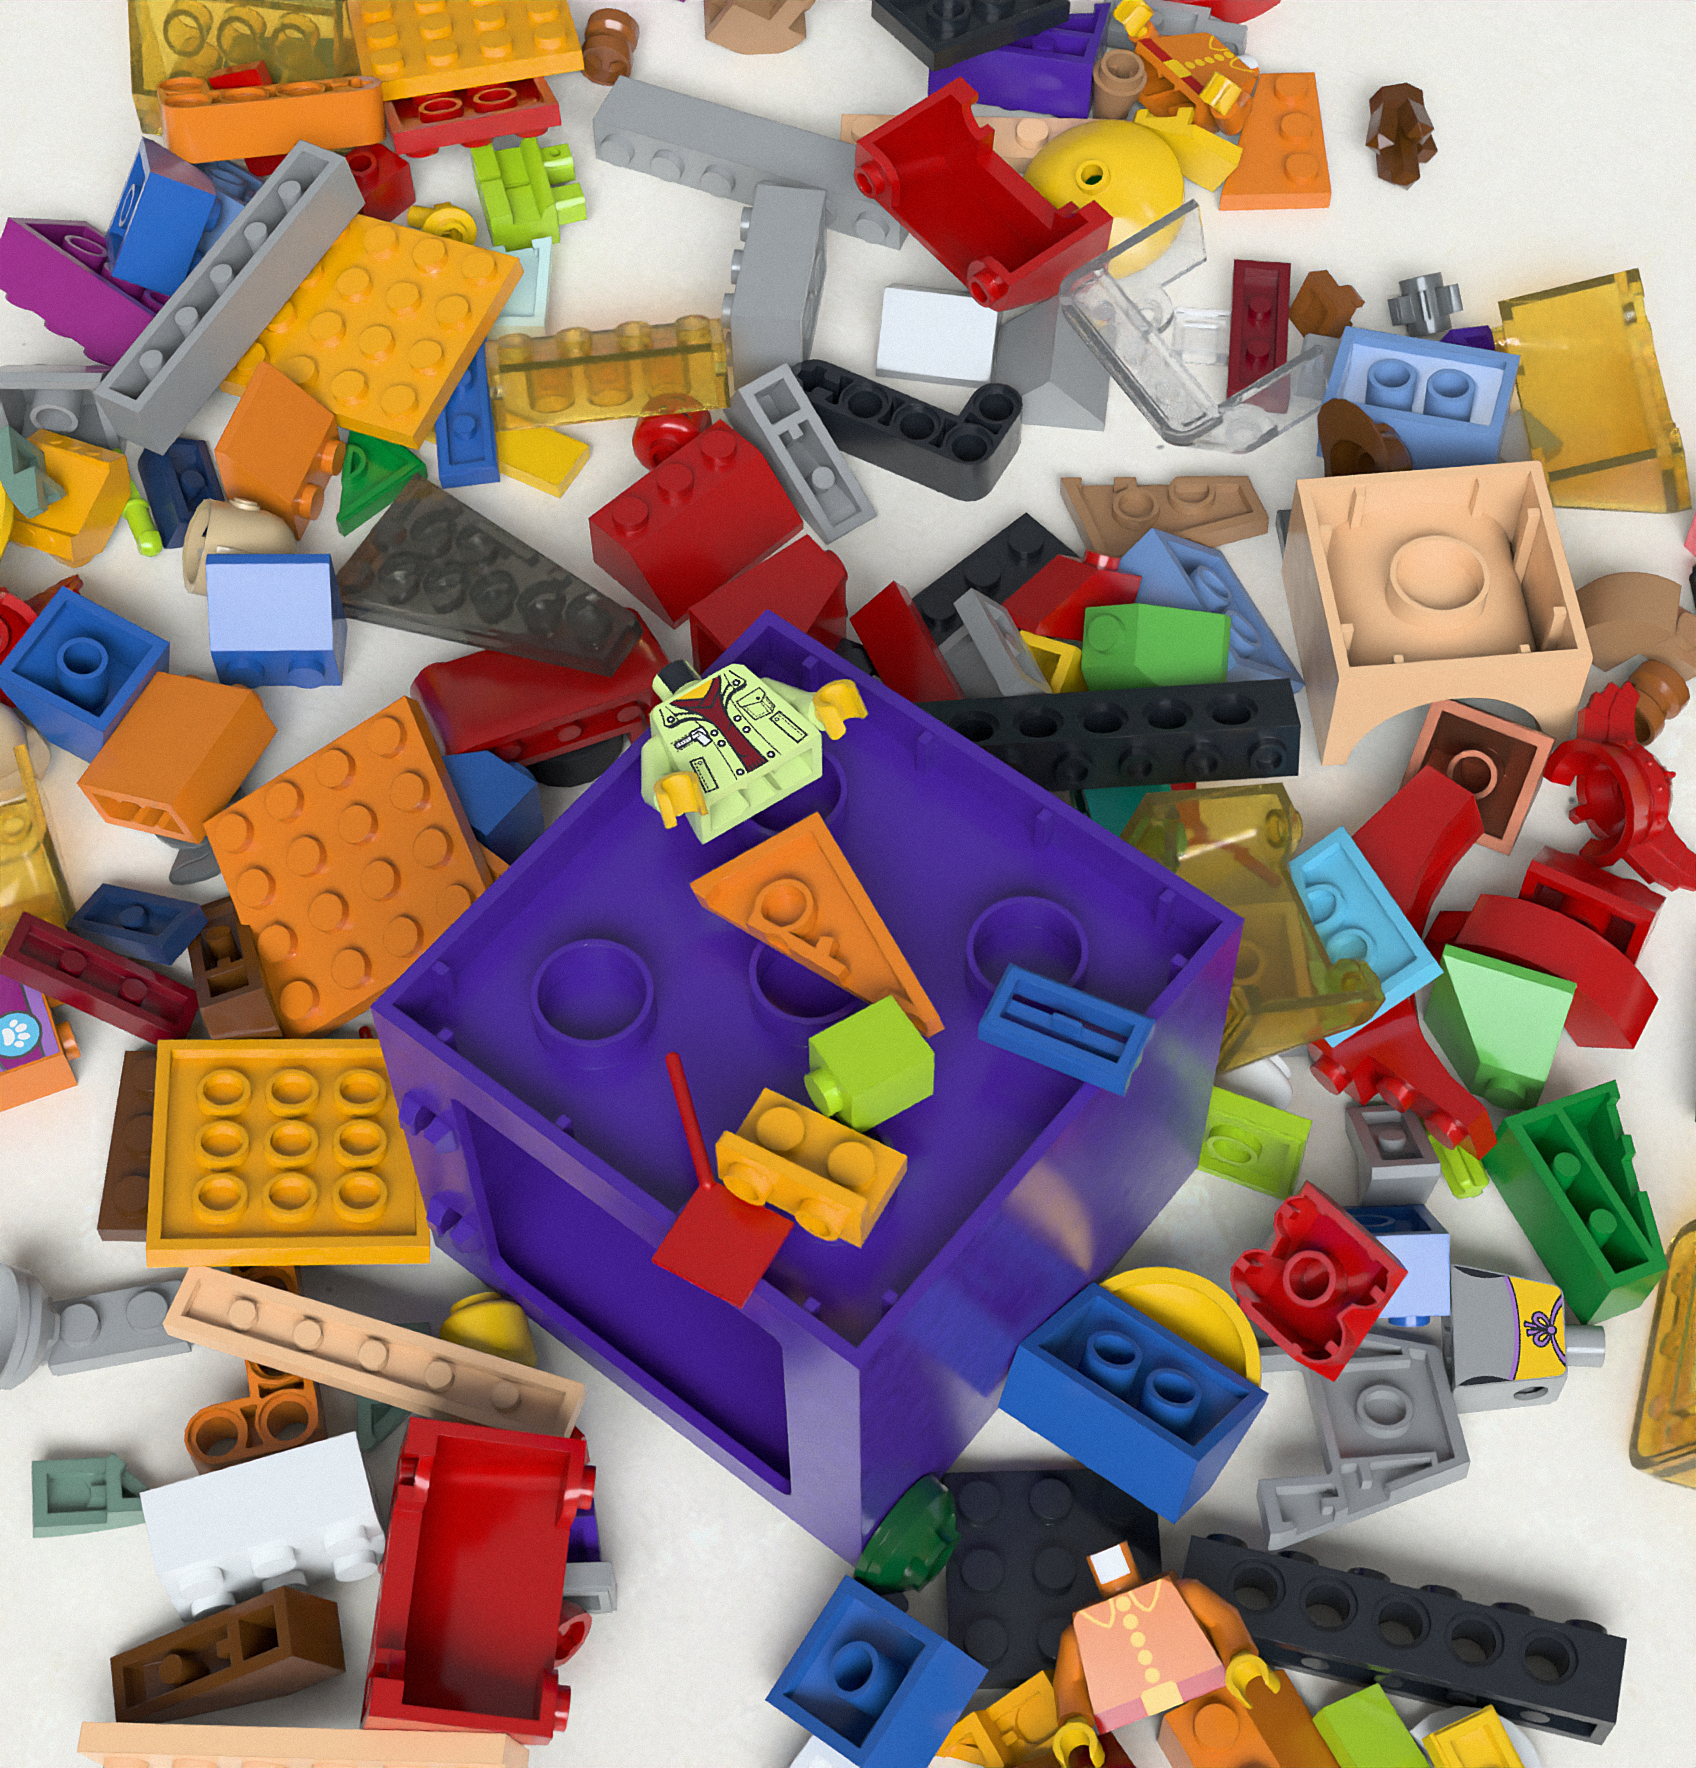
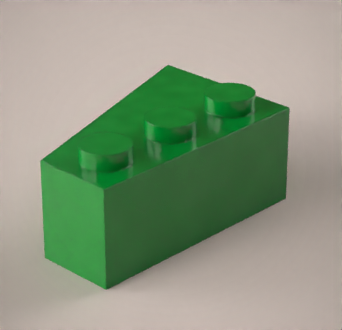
(1579, 1201)

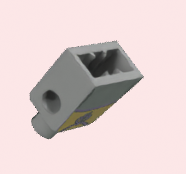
(1511, 1341)

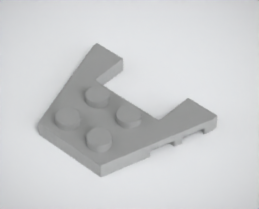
(1382, 1435)

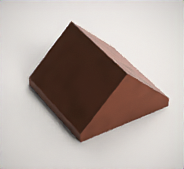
(1489, 758)

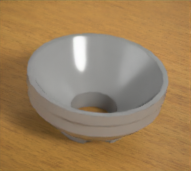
(26, 1325)

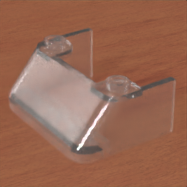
(1122, 310)

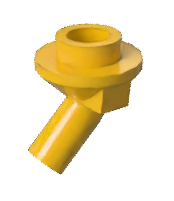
(444, 221)

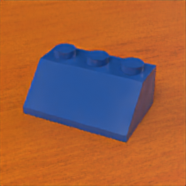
(1131, 1400)

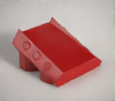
(1316, 1281)

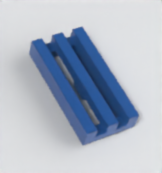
(1062, 1040)

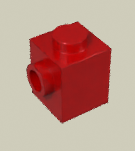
(382, 180)

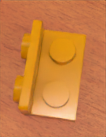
(810, 1168)

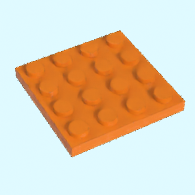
(349, 867)

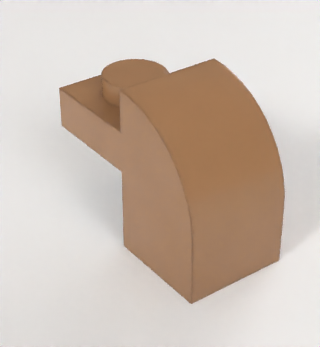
(756, 25)
(1636, 616)

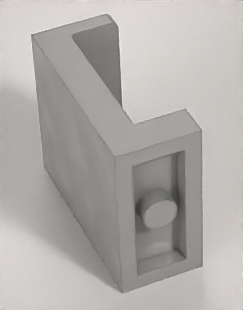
(990, 652)

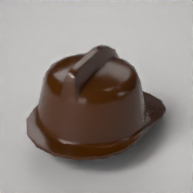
(1356, 444)

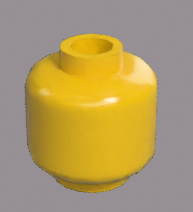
(491, 1327)

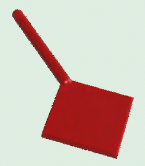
(718, 1236)

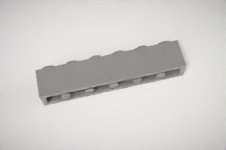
(734, 152)
(230, 297)

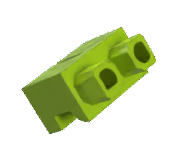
(518, 192)

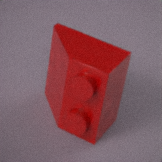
(1607, 904)

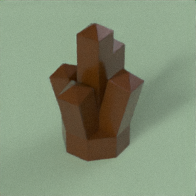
(1400, 133)

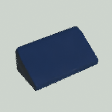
(177, 486)

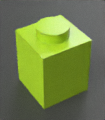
(869, 1066)

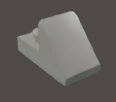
(1392, 1156)

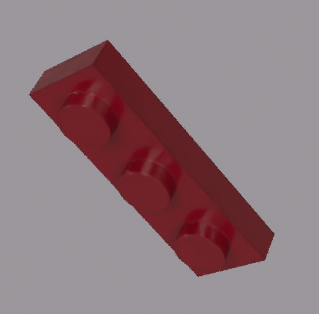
(1257, 321)
(97, 981)

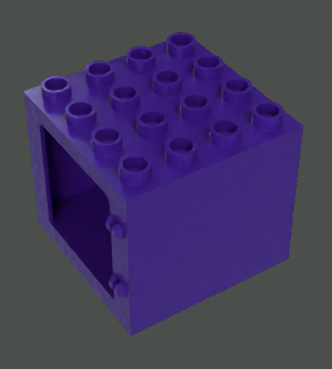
(562, 1161)

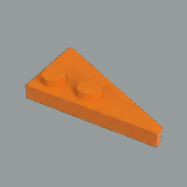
(812, 908)

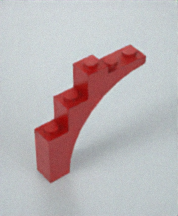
(1413, 851)

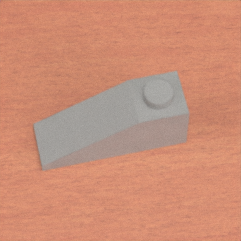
(801, 453)

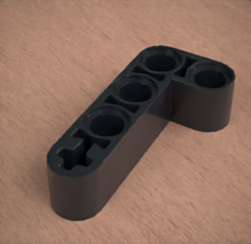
(913, 438)

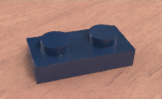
(138, 923)

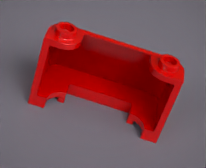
(971, 207)
(536, 708)
(475, 1582)

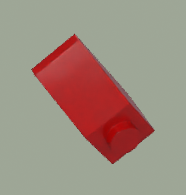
(1061, 591)

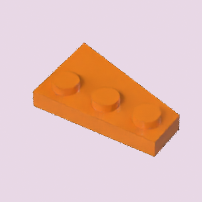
(1282, 149)

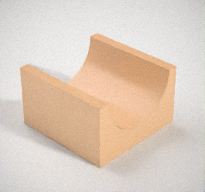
(1431, 595)

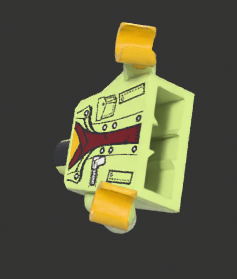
(735, 743)

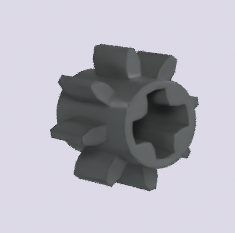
(1425, 305)

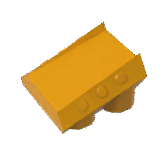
(95, 498)

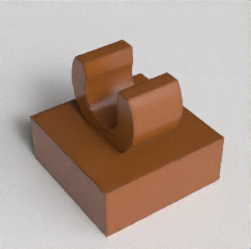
(1324, 306)

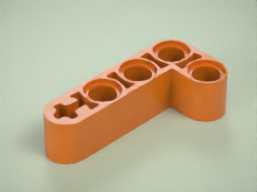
(268, 118)
(271, 1403)

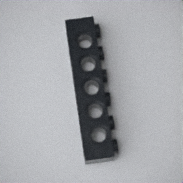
(1136, 733)
(1587, 1658)

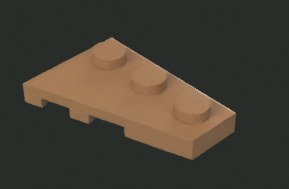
(1191, 507)

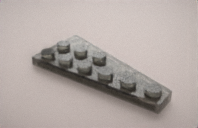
(467, 581)

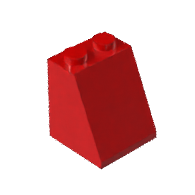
(796, 584)

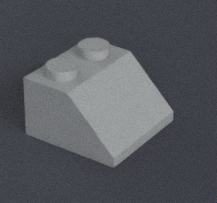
(58, 401)

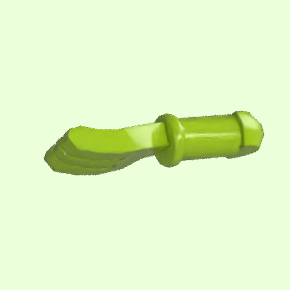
(140, 522)

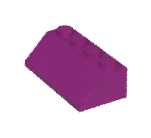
(66, 279)

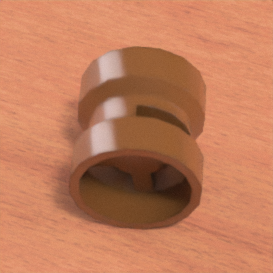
(609, 46)
(1661, 698)

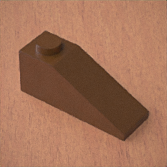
(231, 978)
(231, 1659)

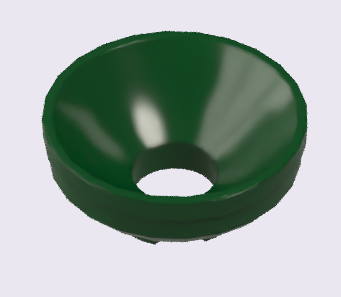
(911, 1541)

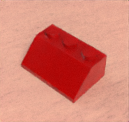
(694, 523)

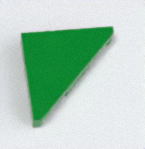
(372, 478)

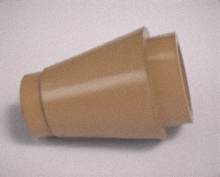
(1117, 84)

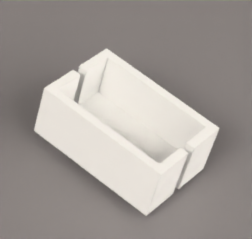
(266, 1526)

